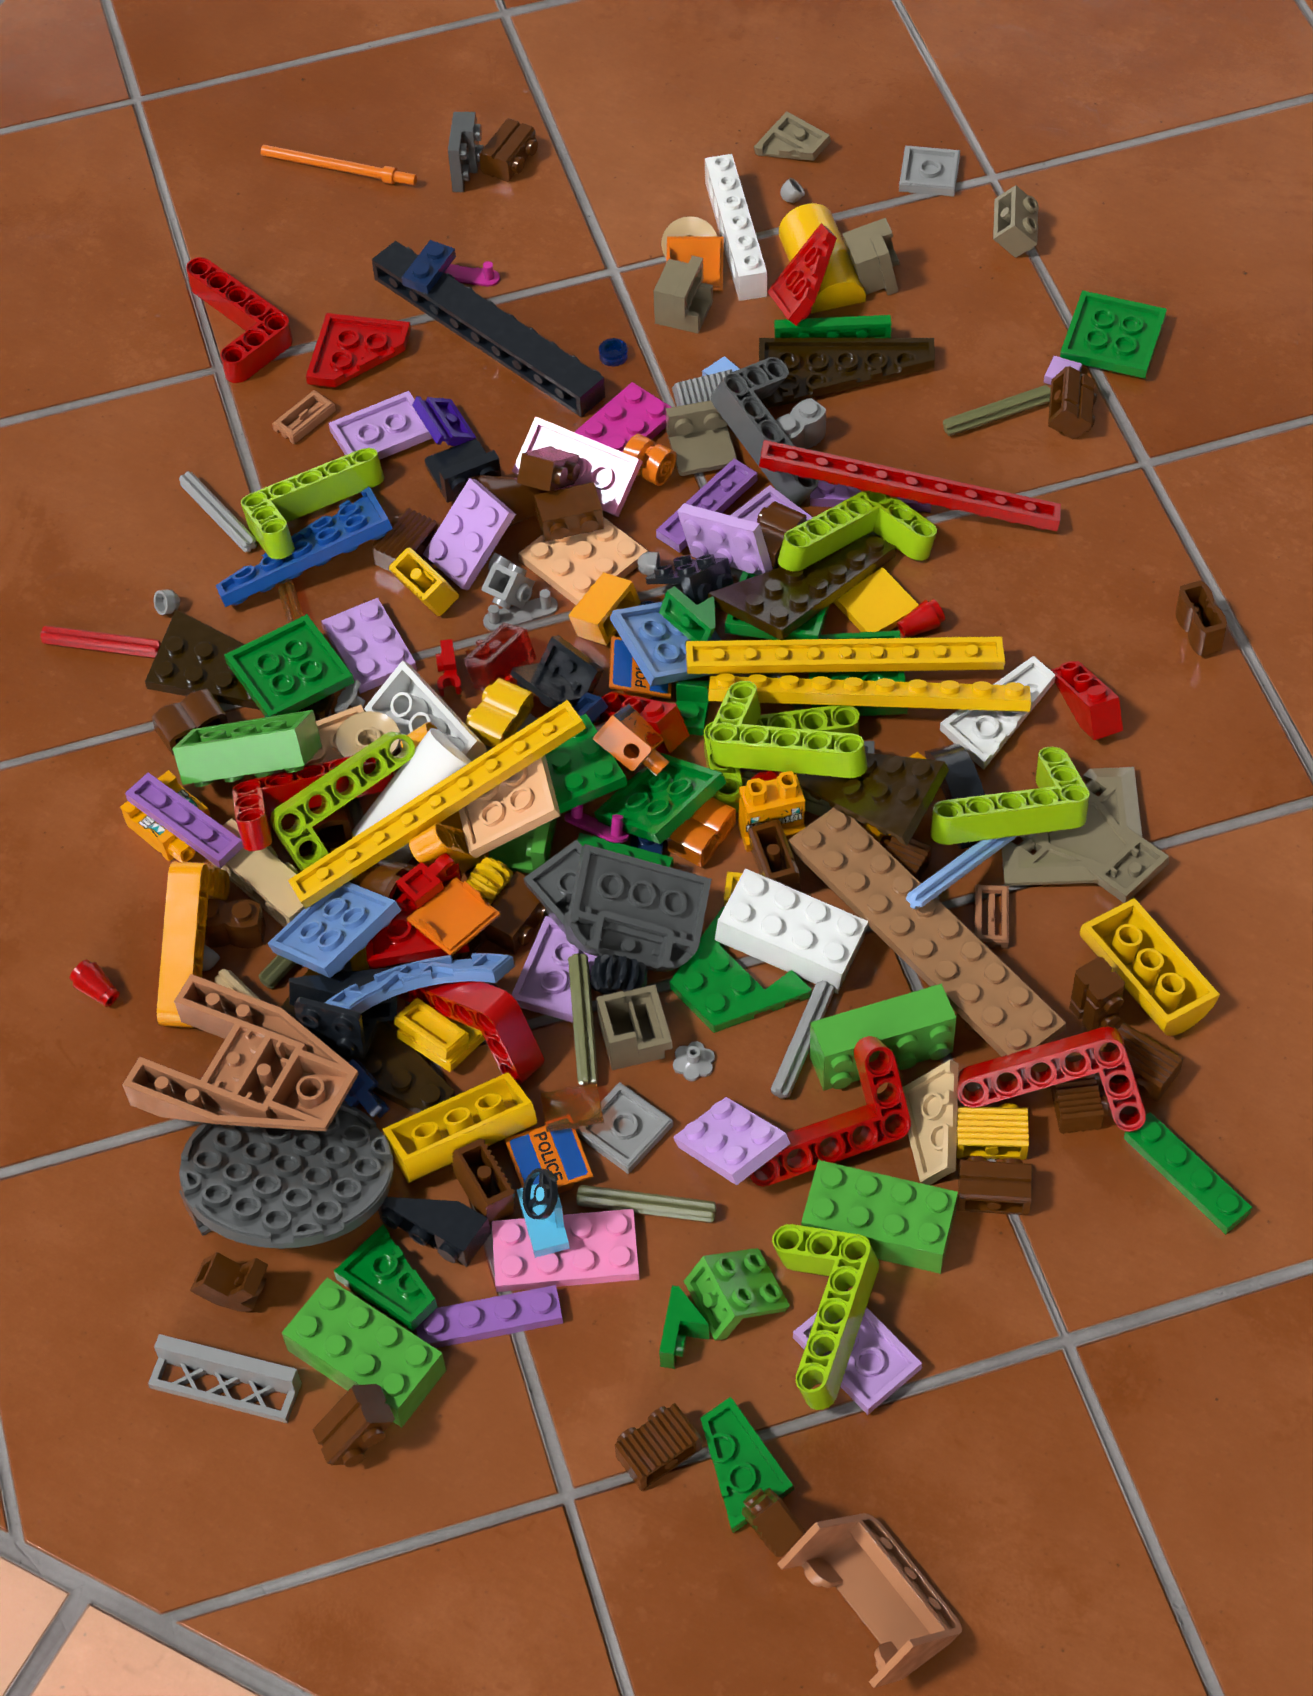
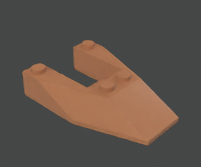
(262, 1076)

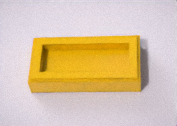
(431, 1028)

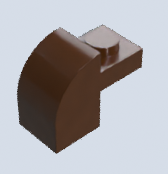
(230, 1283)

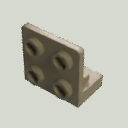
(698, 438)

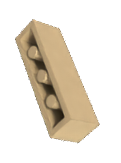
(264, 879)

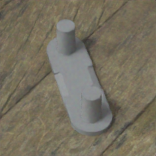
(531, 611)

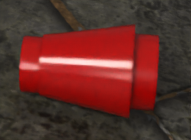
(921, 619)
(93, 982)

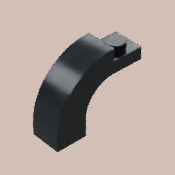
(961, 778)

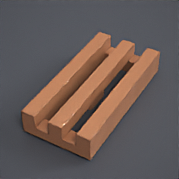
(307, 418)
(992, 939)

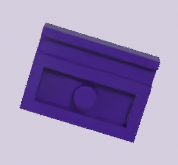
(443, 420)

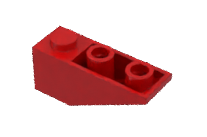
(1089, 700)
(662, 716)

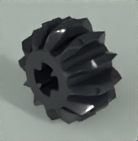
(617, 974)

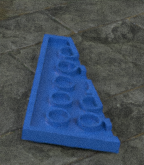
(313, 547)

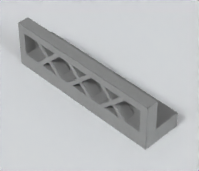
(225, 1365)

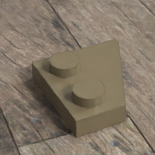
(792, 139)

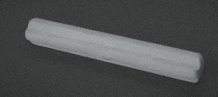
(218, 511)
(800, 1043)

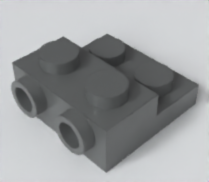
(464, 148)
(555, 881)

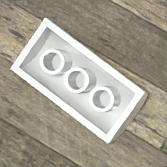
(413, 703)
(431, 763)

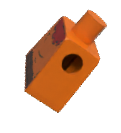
(632, 741)

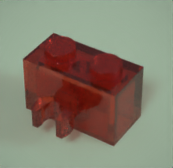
(497, 655)

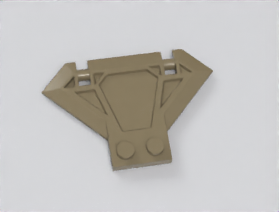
(1102, 851)

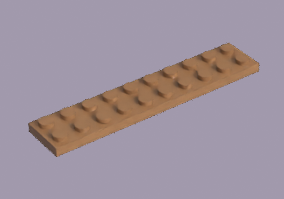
(926, 938)

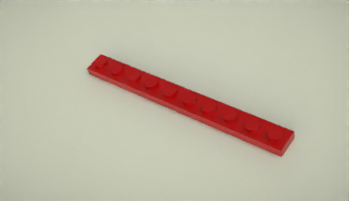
(910, 485)

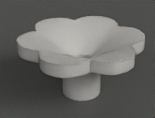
(349, 697)
(693, 1061)

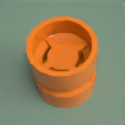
(657, 459)

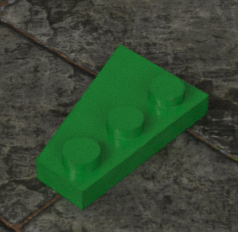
(387, 1280)
(740, 1460)

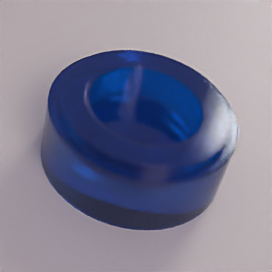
(613, 352)

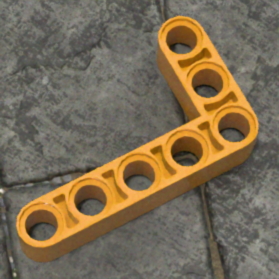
(443, 836)
(184, 930)

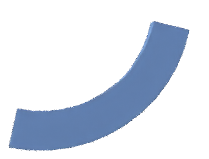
(420, 974)

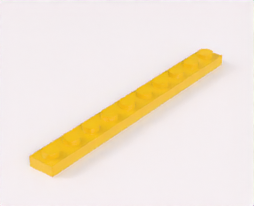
(845, 655)
(879, 693)
(436, 804)

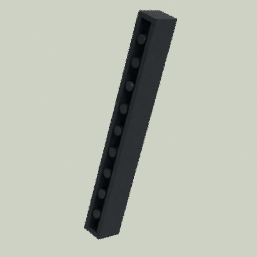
(495, 333)

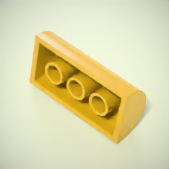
(840, 283)
(1151, 967)
(484, 1112)

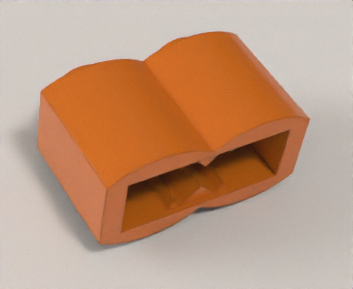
(703, 832)

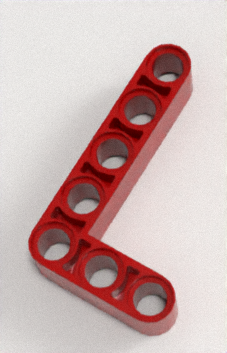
(265, 326)
(260, 796)
(495, 1015)
(1059, 1071)
(841, 1127)

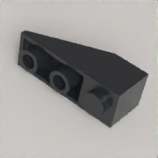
(323, 988)
(443, 1224)

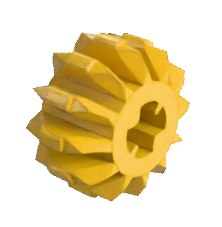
(490, 878)

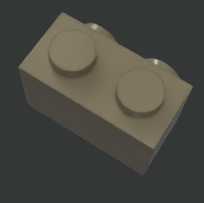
(1015, 221)

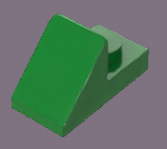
(692, 620)
(693, 704)
(681, 1322)

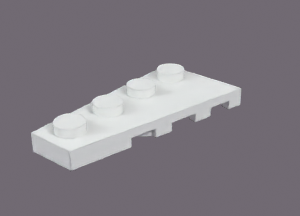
(986, 731)

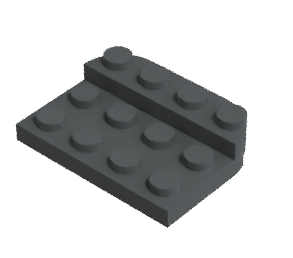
(636, 909)

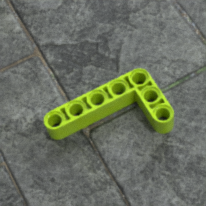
(321, 486)
(851, 521)
(827, 718)
(744, 744)
(332, 799)
(1054, 806)
(835, 1304)

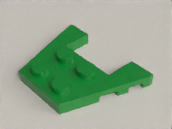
(723, 991)

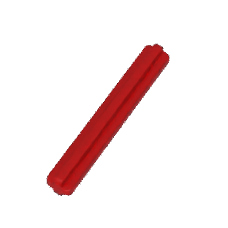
(100, 641)

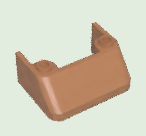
(882, 1589)

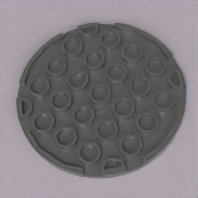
(287, 1183)

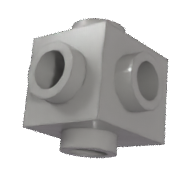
(508, 585)

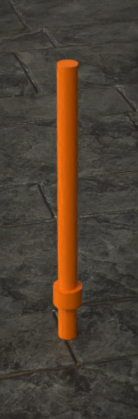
(387, 174)

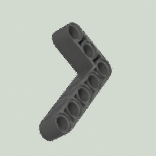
(740, 405)

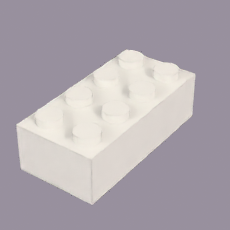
(790, 930)

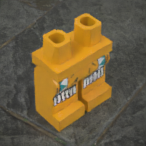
(770, 801)
(154, 833)

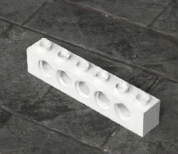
(736, 227)

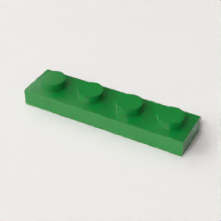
(835, 327)
(1189, 1174)

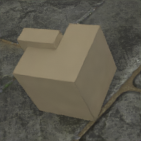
(873, 256)
(681, 296)
(633, 1027)

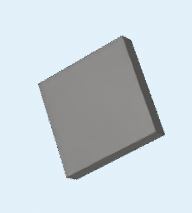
(929, 171)
(628, 1128)

